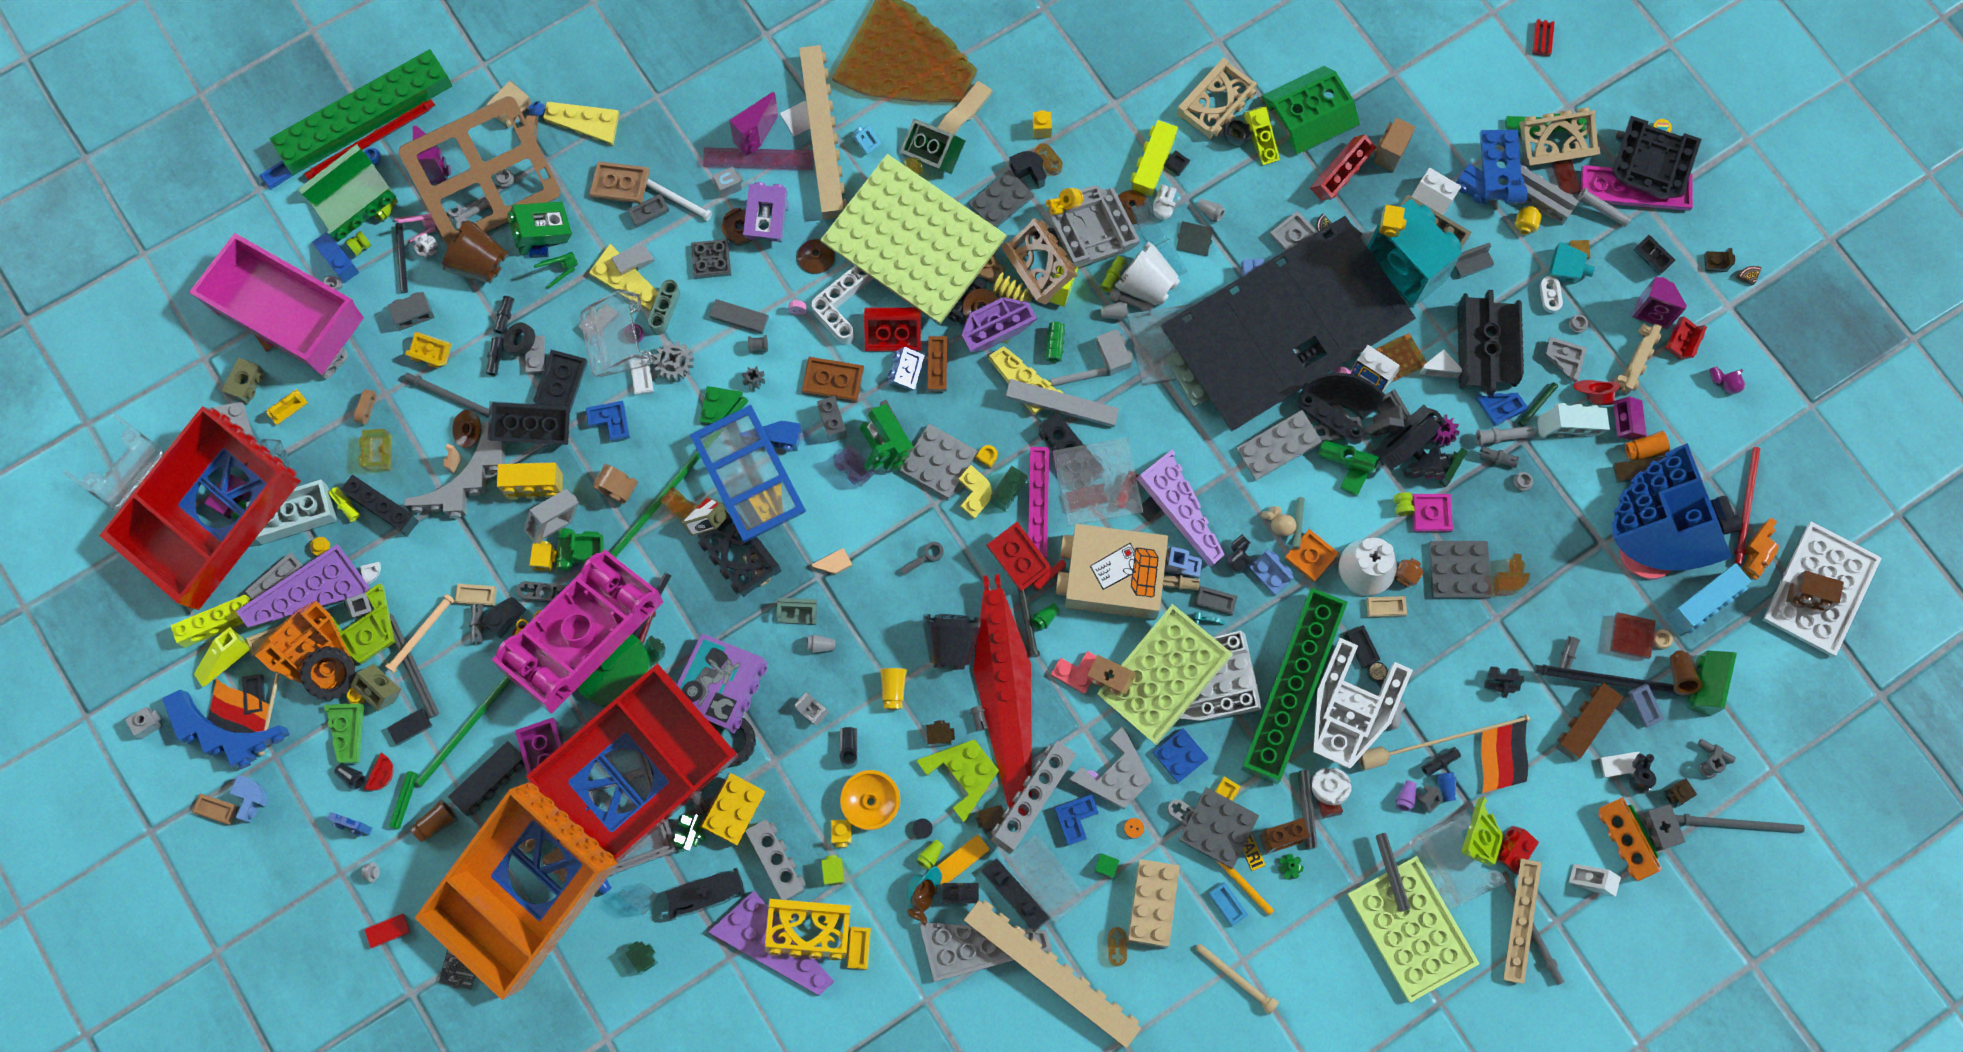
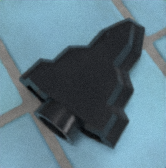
(1429, 466)

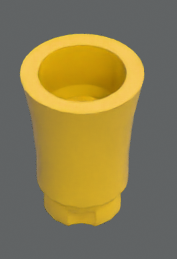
(893, 687)

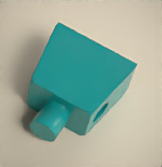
(1569, 264)

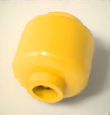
(1528, 220)

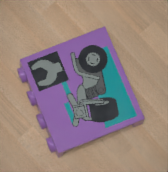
(721, 680)

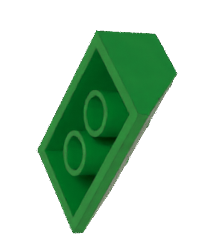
(1715, 673)

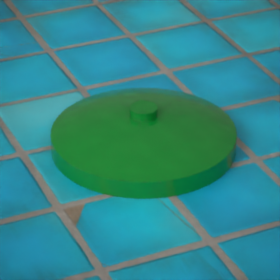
(617, 672)

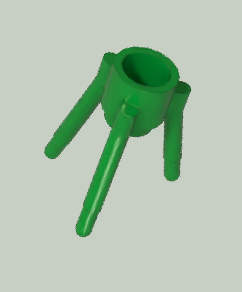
(567, 261)

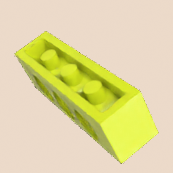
(209, 622)

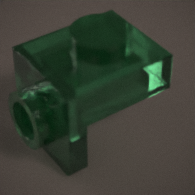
(655, 649)

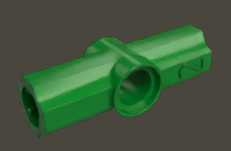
(1338, 452)

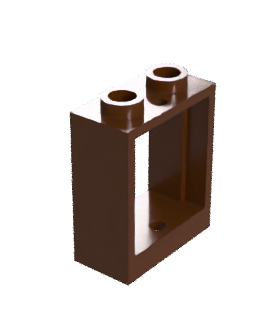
(1283, 837)

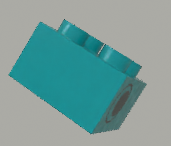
(1419, 256)

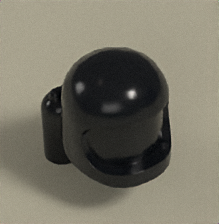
(1239, 560)
(1643, 778)

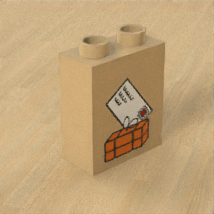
(1113, 571)

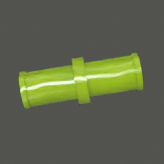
(1113, 274)

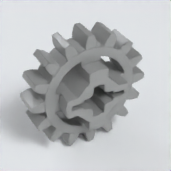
(679, 354)

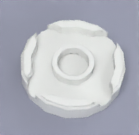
(1331, 786)

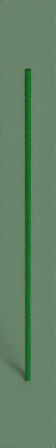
(615, 552)

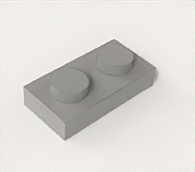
(536, 357)

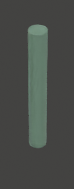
(1299, 520)

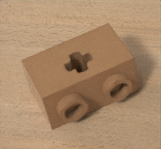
(1122, 676)

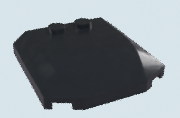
(1655, 160)

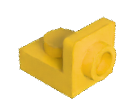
(841, 833)

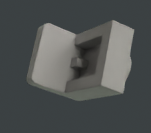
(811, 709)

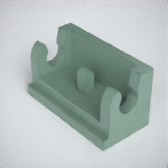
(797, 611)

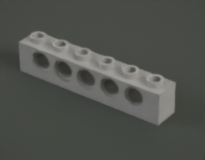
(1009, 840)

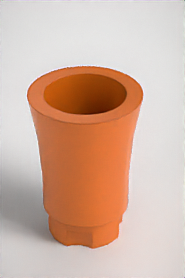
(1647, 447)

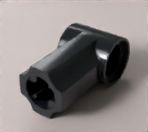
(1727, 519)
(848, 745)

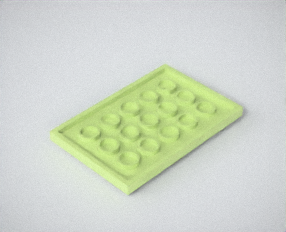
(1170, 671)
(1419, 944)

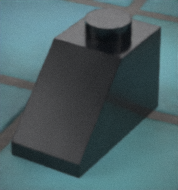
(503, 616)

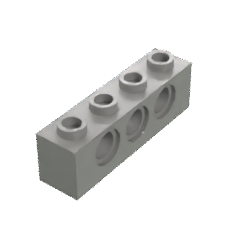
(756, 835)

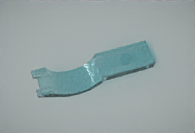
(1151, 232)

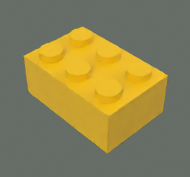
(529, 480)
(732, 809)

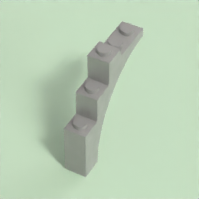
(470, 481)

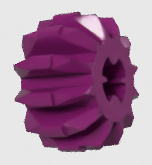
(1449, 434)

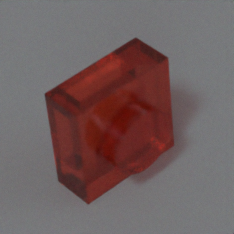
(1329, 810)

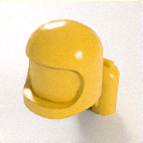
(1068, 199)

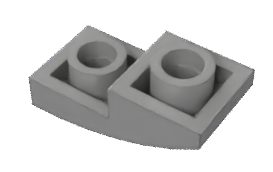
(632, 258)

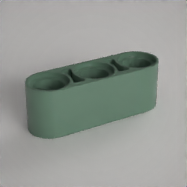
(664, 315)

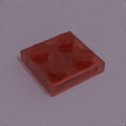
(1633, 635)

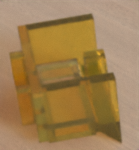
(375, 450)

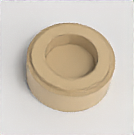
(1662, 639)

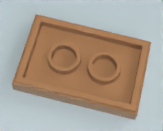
(619, 182)

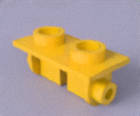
(286, 407)

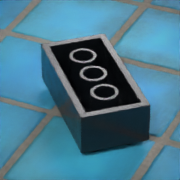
(528, 422)

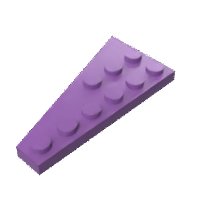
(324, 579)
(746, 931)

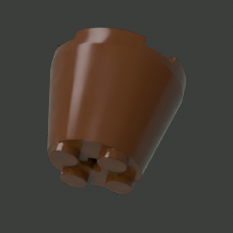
(474, 254)

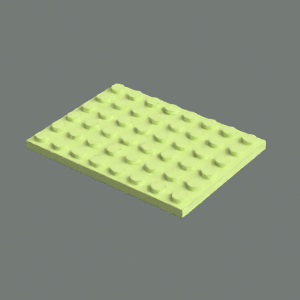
(913, 238)

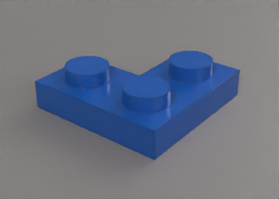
(611, 414)
(1070, 816)

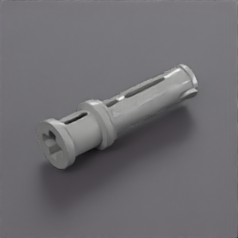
(1496, 436)

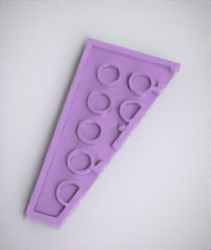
(1180, 504)

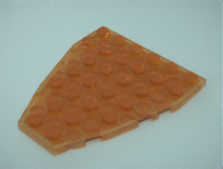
(904, 58)

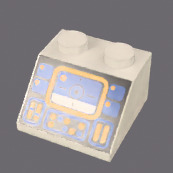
(1375, 368)

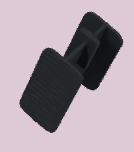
(1505, 323)

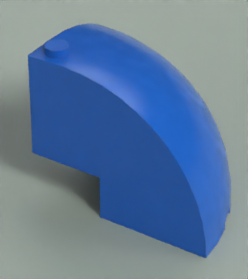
(1668, 517)

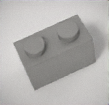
(1113, 352)

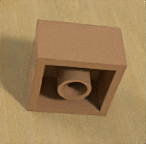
(1393, 144)

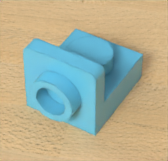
(866, 139)

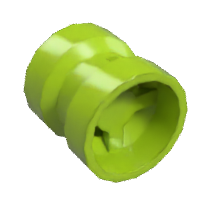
(358, 243)
(1404, 506)

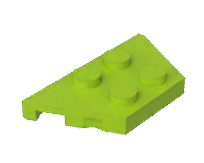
(1483, 836)

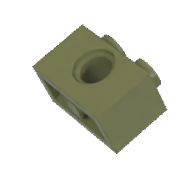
(243, 370)
(375, 687)

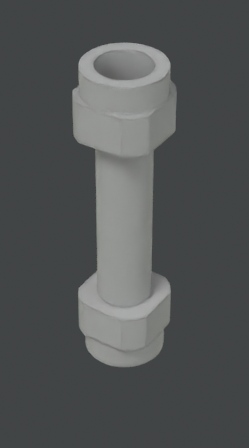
(1116, 296)

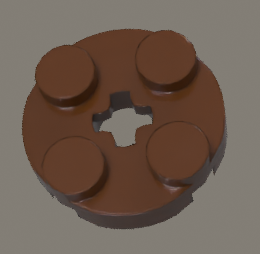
(729, 226)

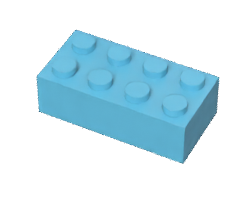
(1709, 600)

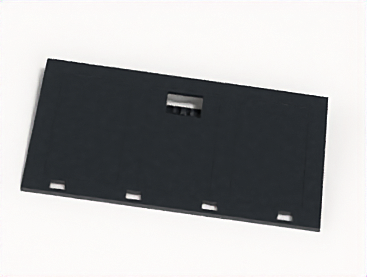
(1246, 340)

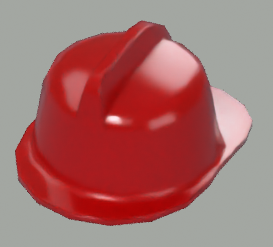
(1598, 391)

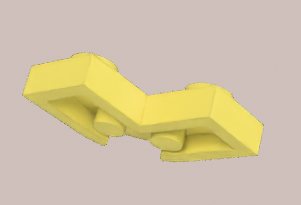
(980, 491)

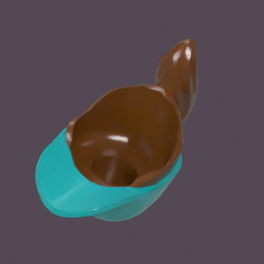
(921, 892)

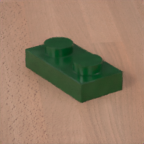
(1455, 459)

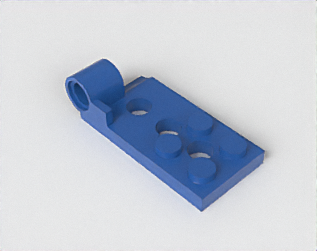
(1515, 191)

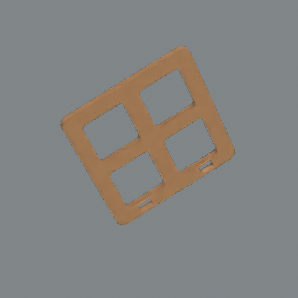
(479, 170)

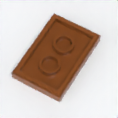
(833, 378)

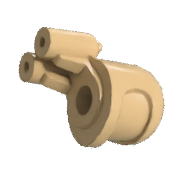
(1281, 523)

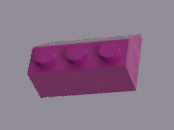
(432, 160)
(1659, 303)

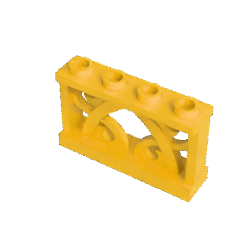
(787, 908)

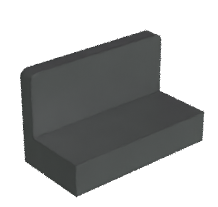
(1474, 261)
(1386, 422)

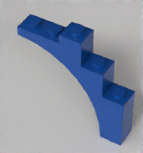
(192, 726)

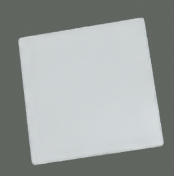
(797, 118)

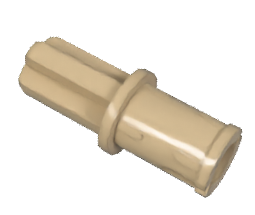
(1181, 582)

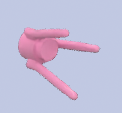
(426, 219)

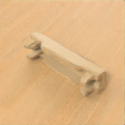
(1642, 353)

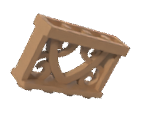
(1017, 255)

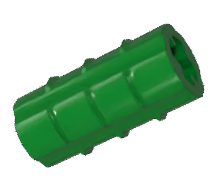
(1055, 342)

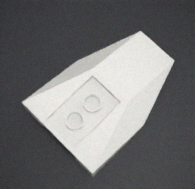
(1232, 688)

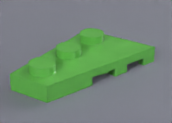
(346, 728)

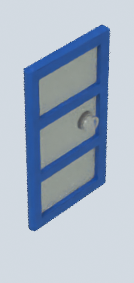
(747, 473)

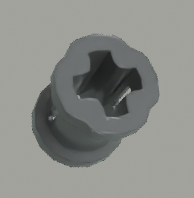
(757, 344)

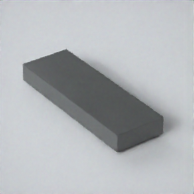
(739, 316)

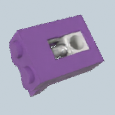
(768, 198)

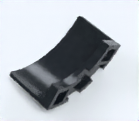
(1346, 390)

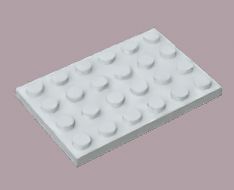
(1833, 557)

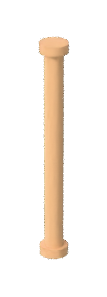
(420, 633)

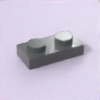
(648, 210)

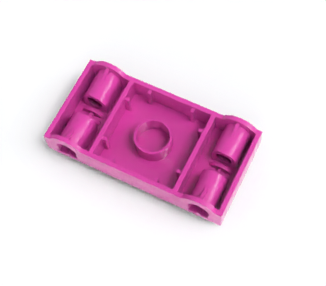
(577, 630)

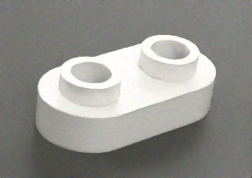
(1551, 295)

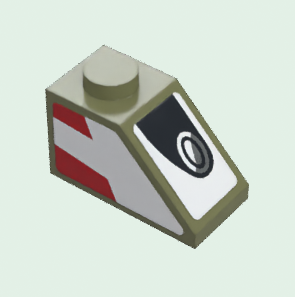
(705, 517)

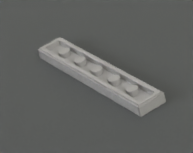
(1062, 403)

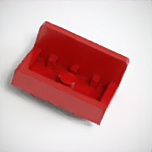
(1685, 339)
(1515, 846)

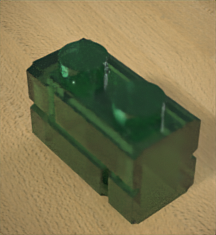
(1008, 488)

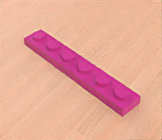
(1039, 498)

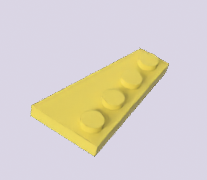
(586, 120)
(632, 281)
(1012, 368)

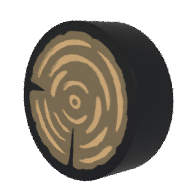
(1377, 672)

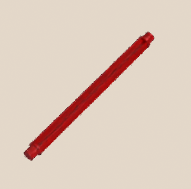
(375, 136)

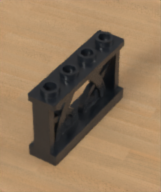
(764, 558)

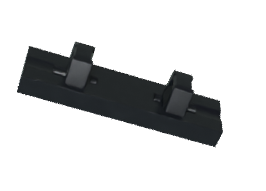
(1015, 895)

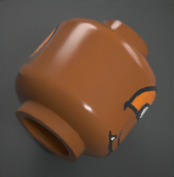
(1409, 572)

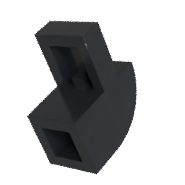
(1028, 163)

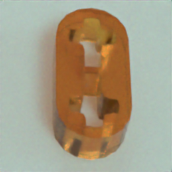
(1051, 156)
(1112, 947)

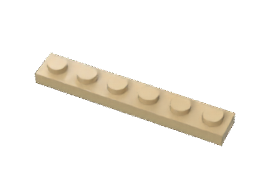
(1522, 921)

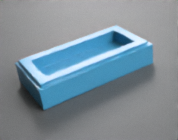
(1227, 904)

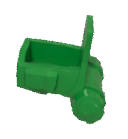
(576, 548)

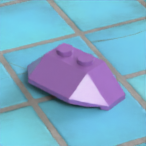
(997, 323)

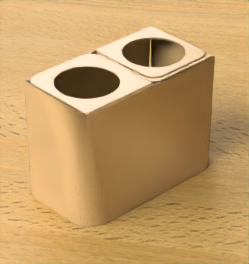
(521, 98)

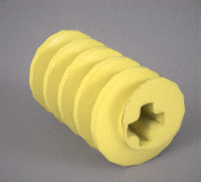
(1010, 290)

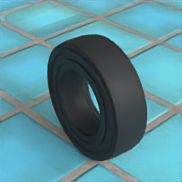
(526, 343)

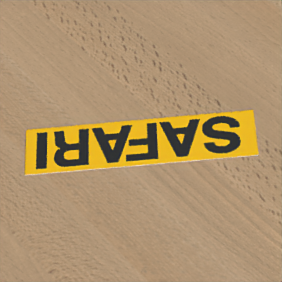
(1253, 854)

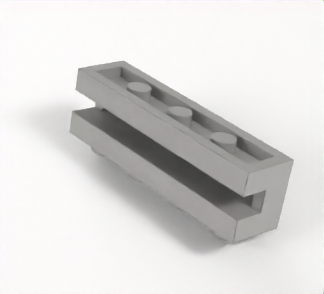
(1547, 196)

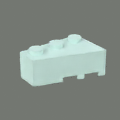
(1573, 420)

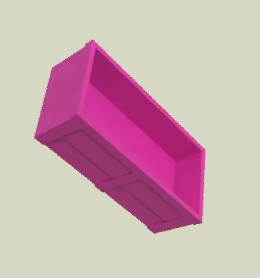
(278, 303)

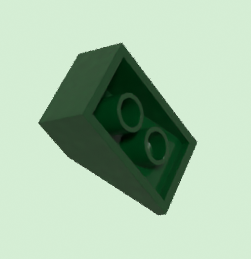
(932, 146)

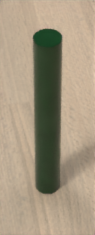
(1537, 405)

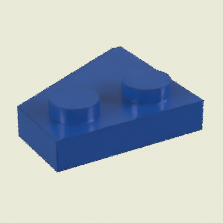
(1501, 406)
(356, 827)

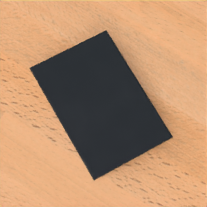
(1150, 509)

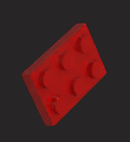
(1018, 556)

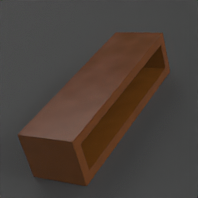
(1589, 721)

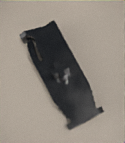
(1409, 439)
(705, 894)

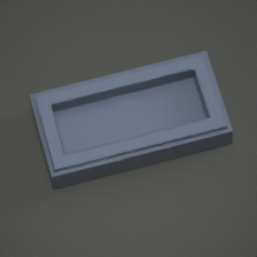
(1646, 705)

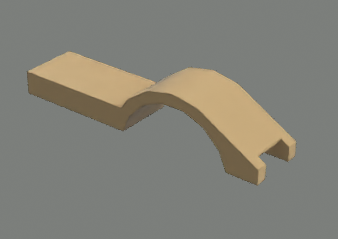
(966, 108)

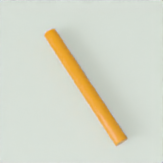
(1248, 889)

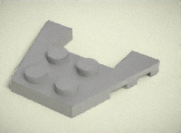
(1122, 780)

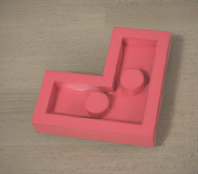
(1075, 676)

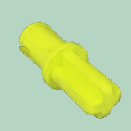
(344, 504)

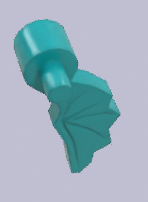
(1198, 617)

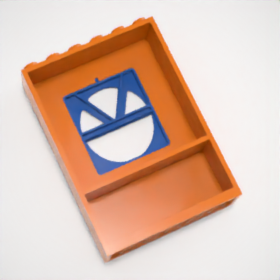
(481, 914)

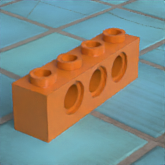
(1630, 827)

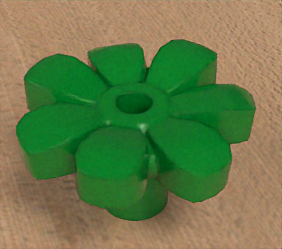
(1287, 869)

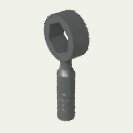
(917, 562)

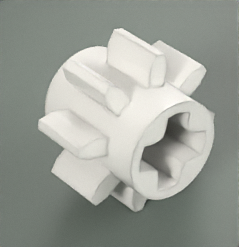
(425, 245)

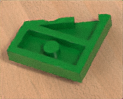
(718, 404)

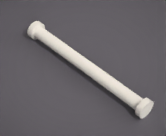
(680, 200)

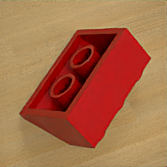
(892, 329)

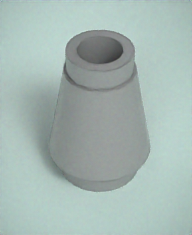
(1211, 209)
(1115, 311)
(820, 644)

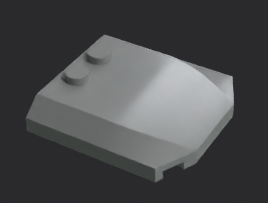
(1095, 228)

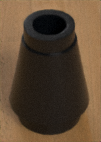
(350, 776)

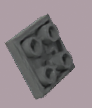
(711, 259)

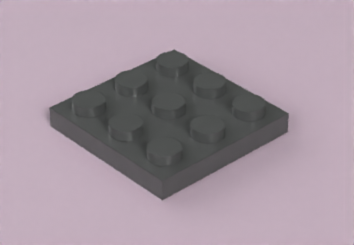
(1460, 570)
(1219, 828)

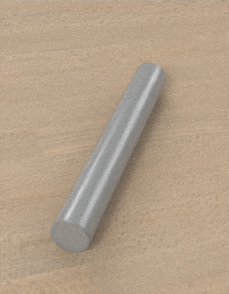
(1078, 376)

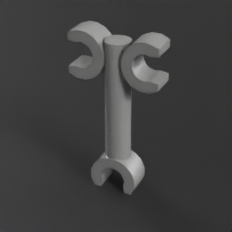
(461, 216)

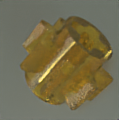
(913, 164)

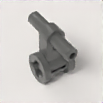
(1715, 762)

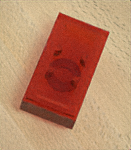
(1566, 176)

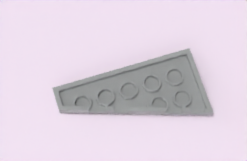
(963, 950)

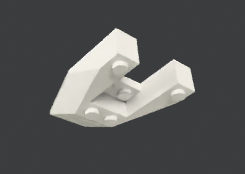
(1351, 717)

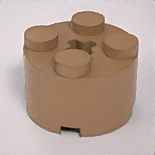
(615, 483)

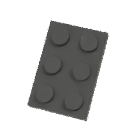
(1001, 199)

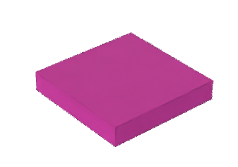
(1432, 513)

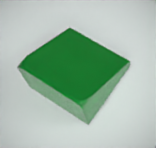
(1106, 866)

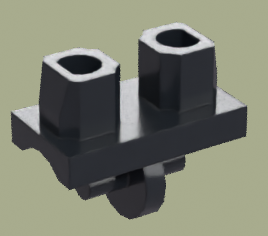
(1503, 683)
(960, 893)

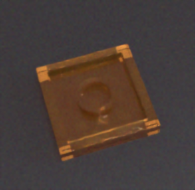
(1405, 353)

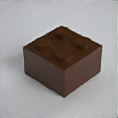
(1814, 592)

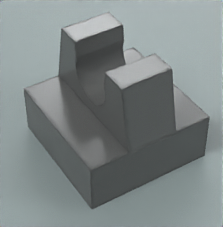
(1430, 799)

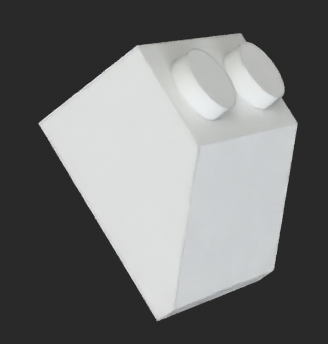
(1436, 191)

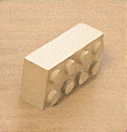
(1153, 903)

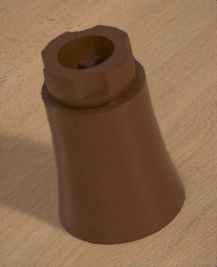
(1684, 674)
(433, 821)

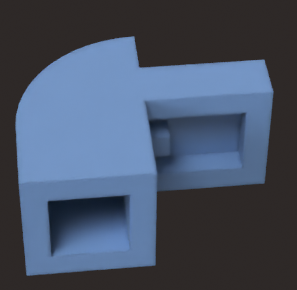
(1180, 562)
(252, 793)

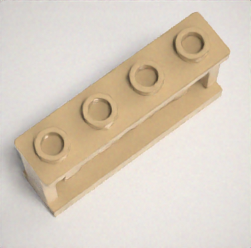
(1217, 75)
(1581, 148)

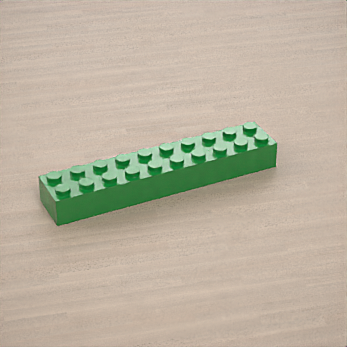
(361, 112)
(1294, 686)

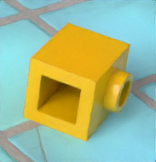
(1042, 124)
(1392, 221)
(543, 556)

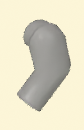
(1397, 717)

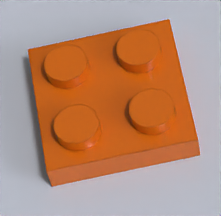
(1312, 556)

